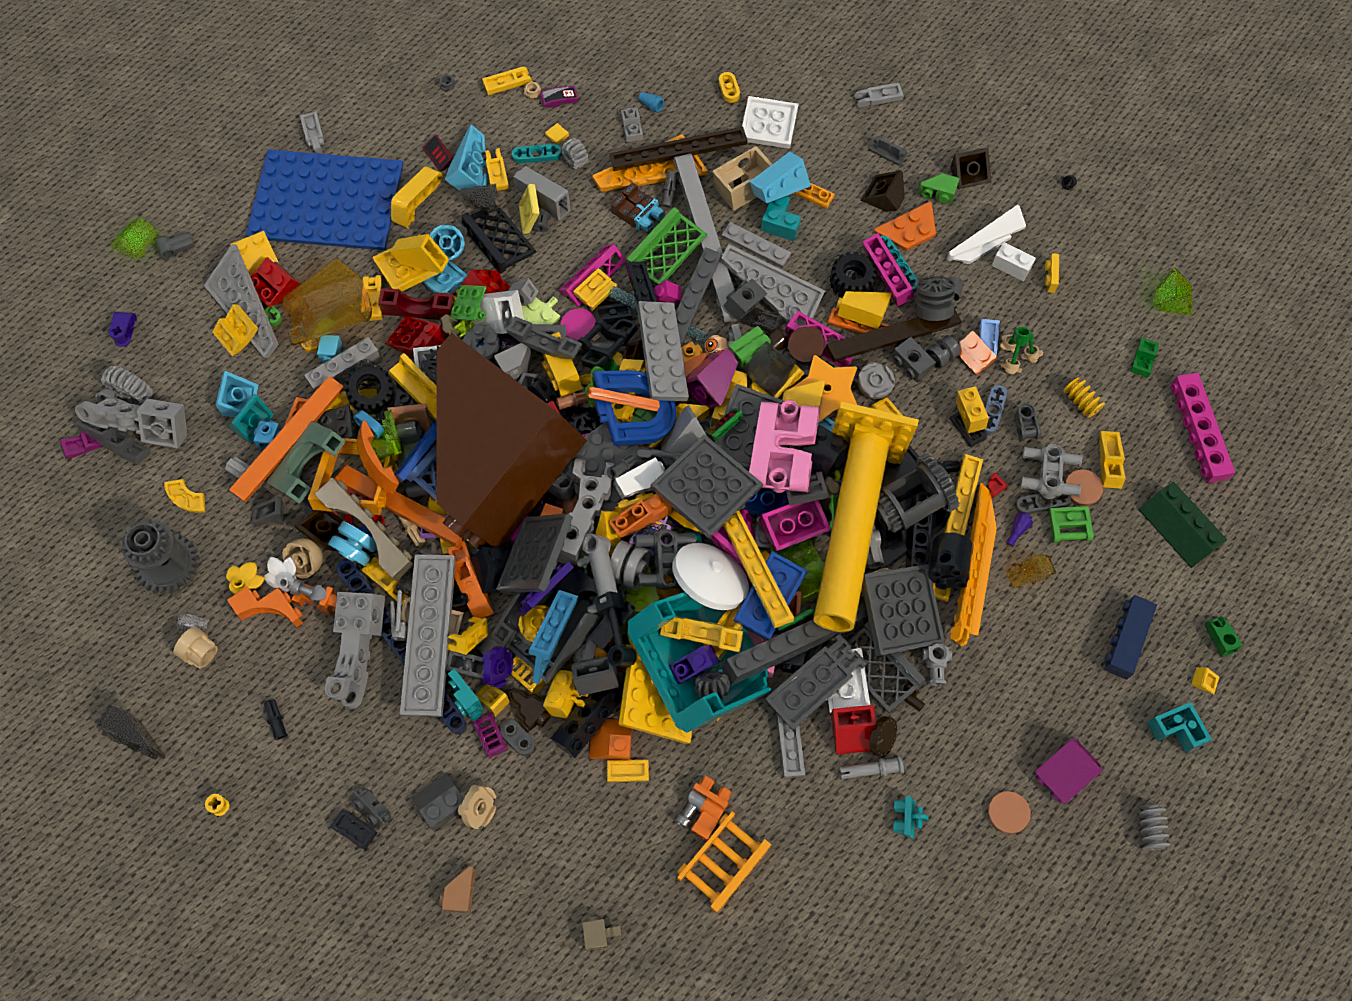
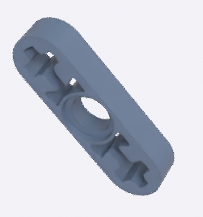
(998, 404)

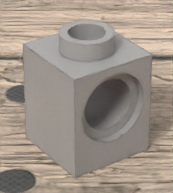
(526, 291)

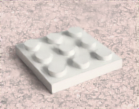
(769, 122)

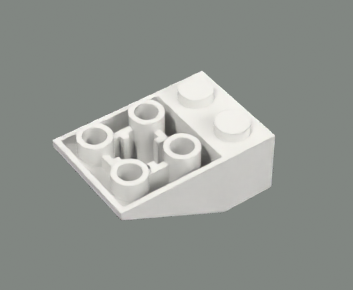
(500, 310)

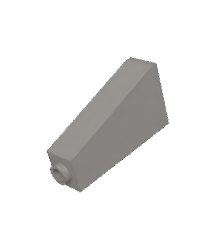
(549, 194)

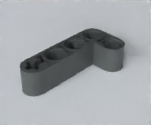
(410, 435)

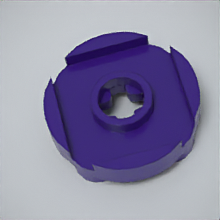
(497, 666)

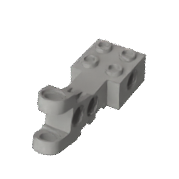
(154, 420)
(584, 518)
(357, 618)

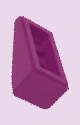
(496, 749)

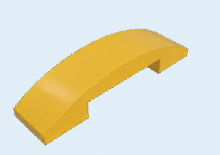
(703, 632)

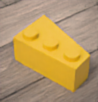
(561, 373)

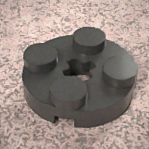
(489, 338)

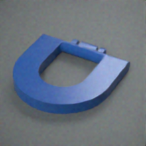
(632, 432)

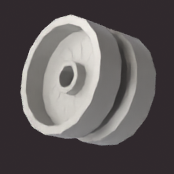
(628, 563)

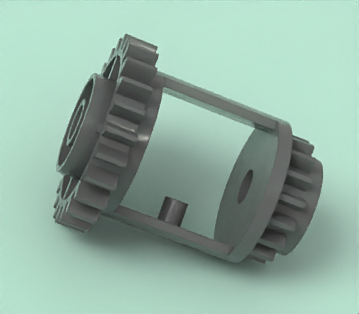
(933, 479)
(159, 548)

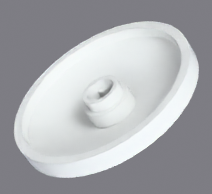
(710, 576)

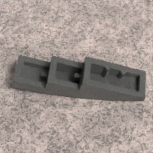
(115, 441)

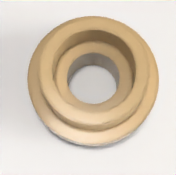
(532, 86)

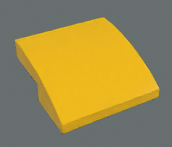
(235, 330)

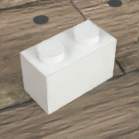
(1013, 261)

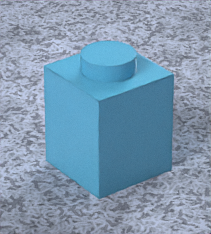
(329, 347)

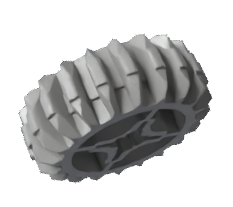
(126, 385)

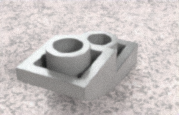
(632, 124)

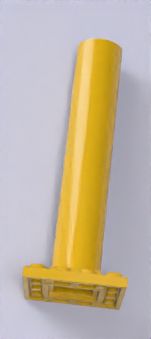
(873, 440)

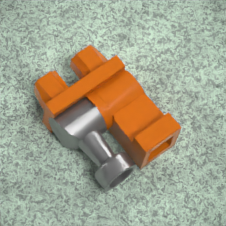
(317, 596)
(708, 804)

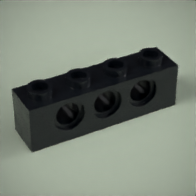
(586, 720)

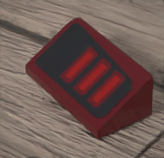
(438, 153)

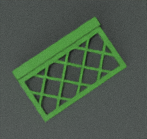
(658, 236)

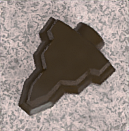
(528, 709)

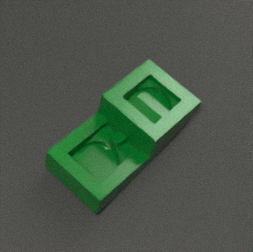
(1144, 357)

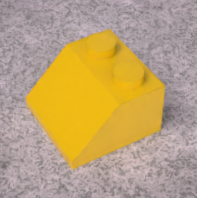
(255, 250)

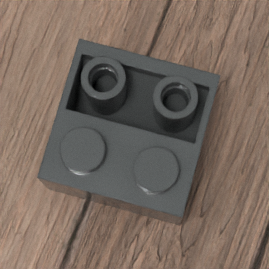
(594, 675)

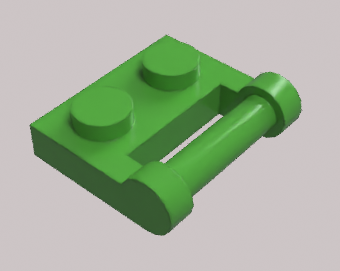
(1070, 518)

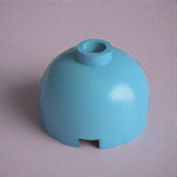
(449, 240)

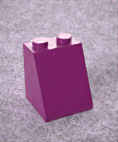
(712, 378)
(1068, 771)

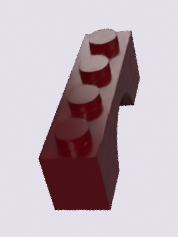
(396, 303)

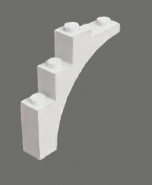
(638, 479)

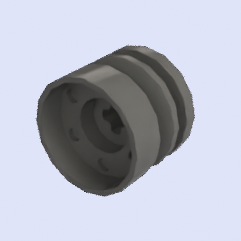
(935, 298)

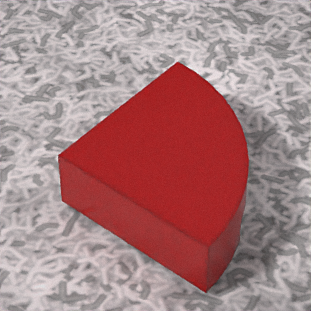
(996, 485)

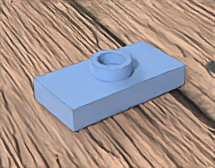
(989, 333)

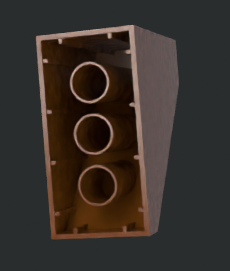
(493, 446)

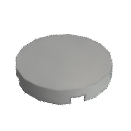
(876, 380)

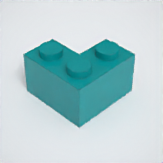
(778, 220)
(1183, 723)

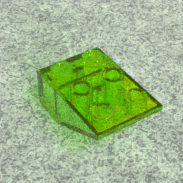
(805, 556)

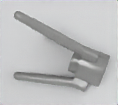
(398, 628)

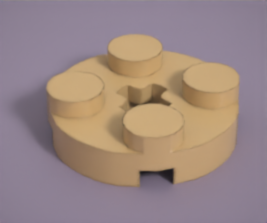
(478, 796)

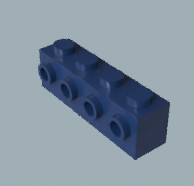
(1130, 637)

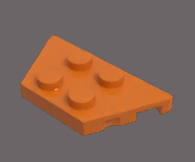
(910, 227)

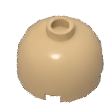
(306, 556)

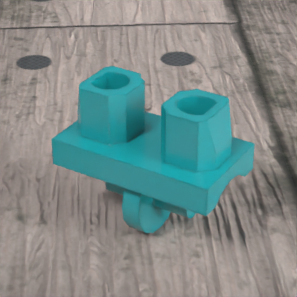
(907, 826)

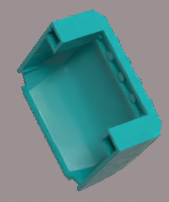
(661, 651)

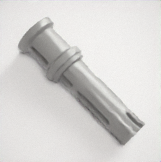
(882, 767)

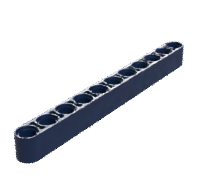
(350, 580)

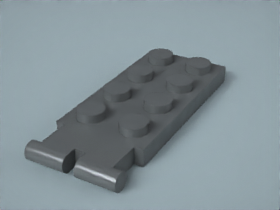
(815, 682)

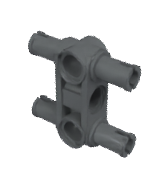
(664, 556)

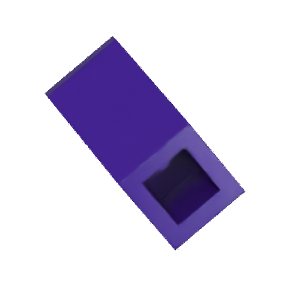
(694, 663)

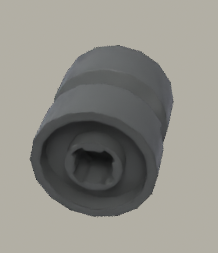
(943, 351)

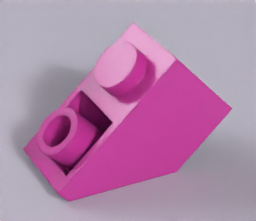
(668, 293)

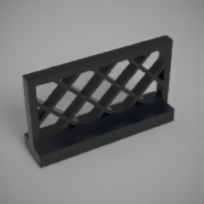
(486, 242)

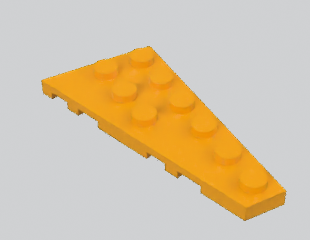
(641, 175)

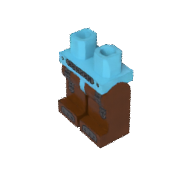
(637, 208)

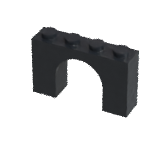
(580, 584)

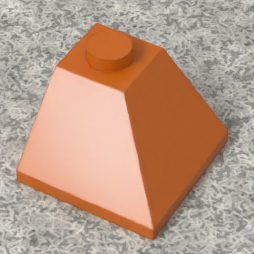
(611, 742)

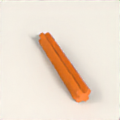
(623, 399)

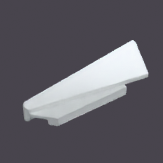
(989, 237)

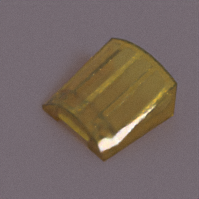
(327, 303)

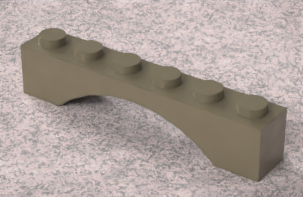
(391, 557)

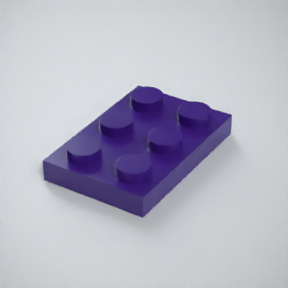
(533, 598)

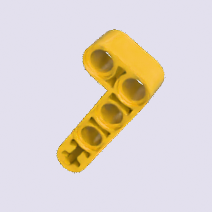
(413, 194)

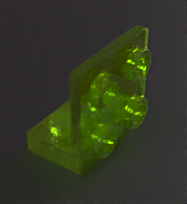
(389, 442)

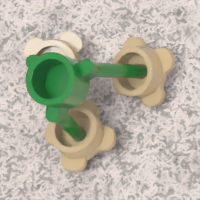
(1012, 343)

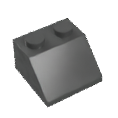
(439, 802)

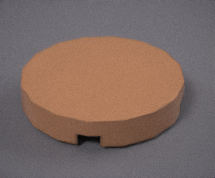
(1090, 487)
(1009, 812)

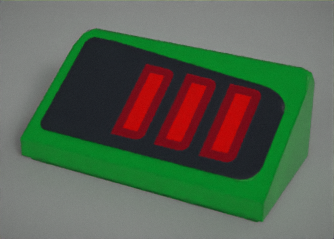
(724, 424)
(799, 619)

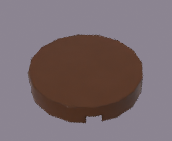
(806, 343)

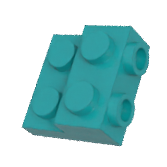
(466, 700)

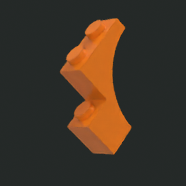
(249, 603)

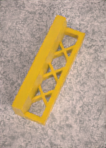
(415, 383)

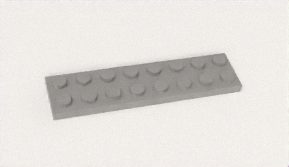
(428, 636)

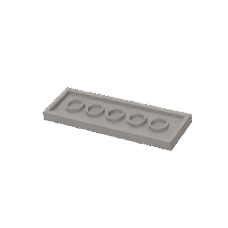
(662, 351)

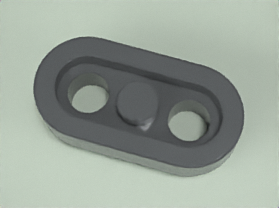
(517, 737)

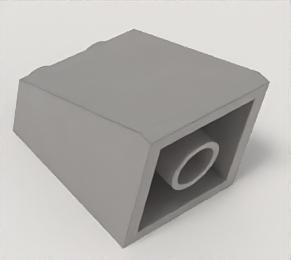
(683, 434)

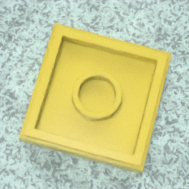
(528, 208)

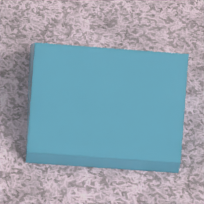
(234, 394)

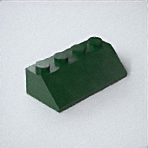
(1182, 524)

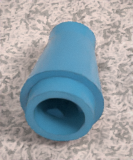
(652, 101)

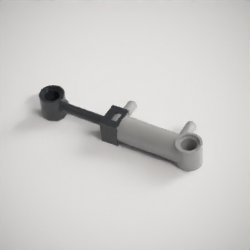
(608, 597)

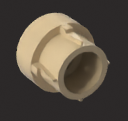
(195, 648)

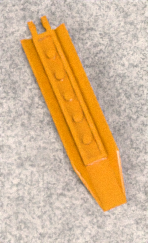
(972, 597)

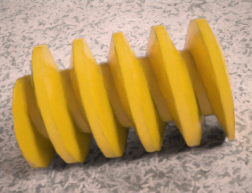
(1082, 397)

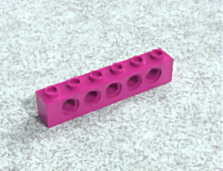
(1204, 418)

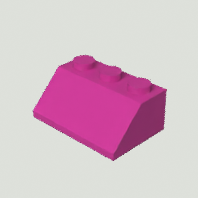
(794, 524)

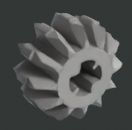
(575, 153)

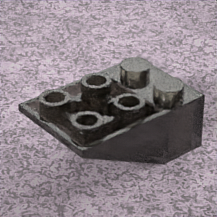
(129, 731)

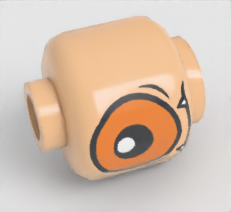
(714, 344)

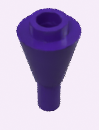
(1021, 524)

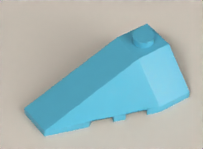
(468, 163)

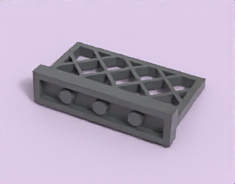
(899, 661)

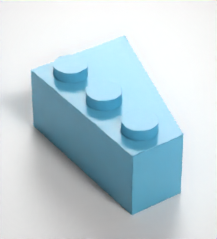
(781, 179)

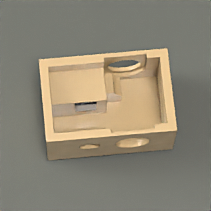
(734, 182)

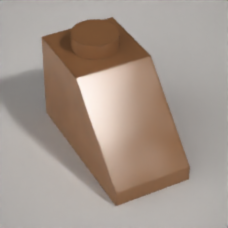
(459, 893)

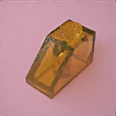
(1031, 570)

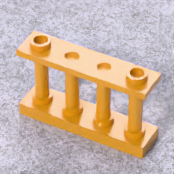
(745, 866)

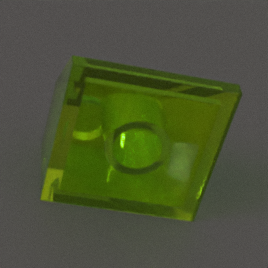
(1174, 294)

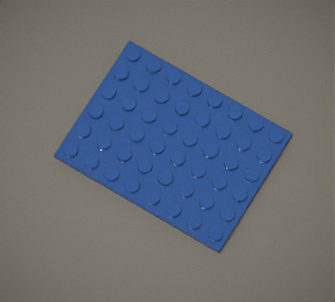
(325, 199)

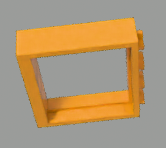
(325, 471)

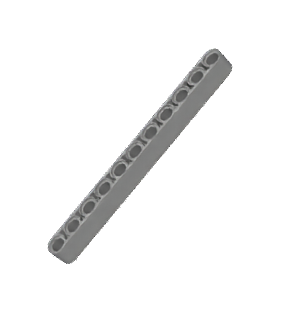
(701, 217)

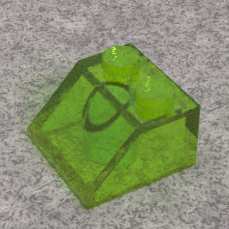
(135, 238)

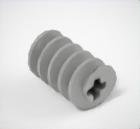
(1154, 827)

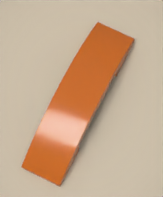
(383, 477)

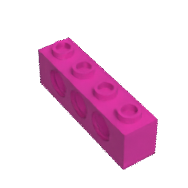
(888, 269)

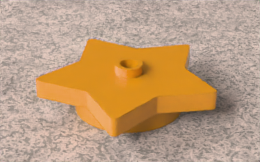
(837, 380)

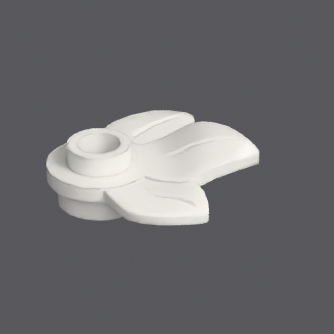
(280, 573)

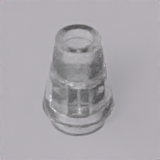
(190, 620)

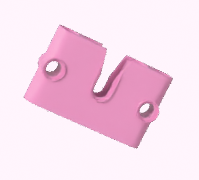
(779, 428)

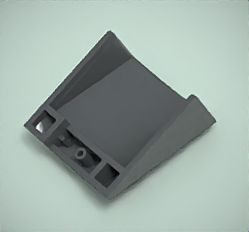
(577, 631)

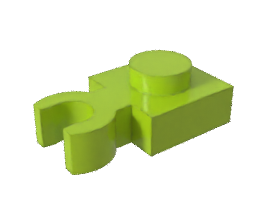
(464, 326)

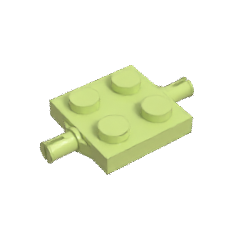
(541, 312)

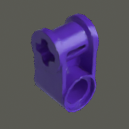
(122, 327)

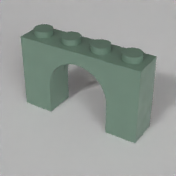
(311, 442)

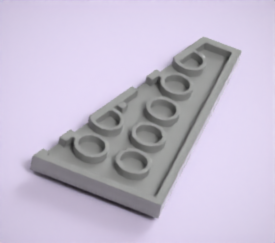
(233, 285)
(785, 291)

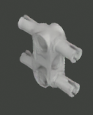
(1051, 471)

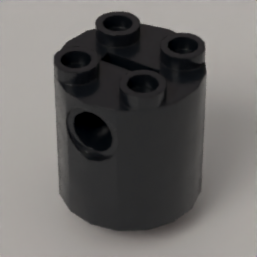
(950, 561)

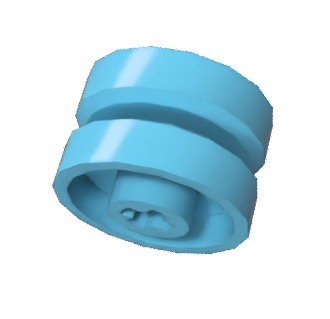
(352, 546)

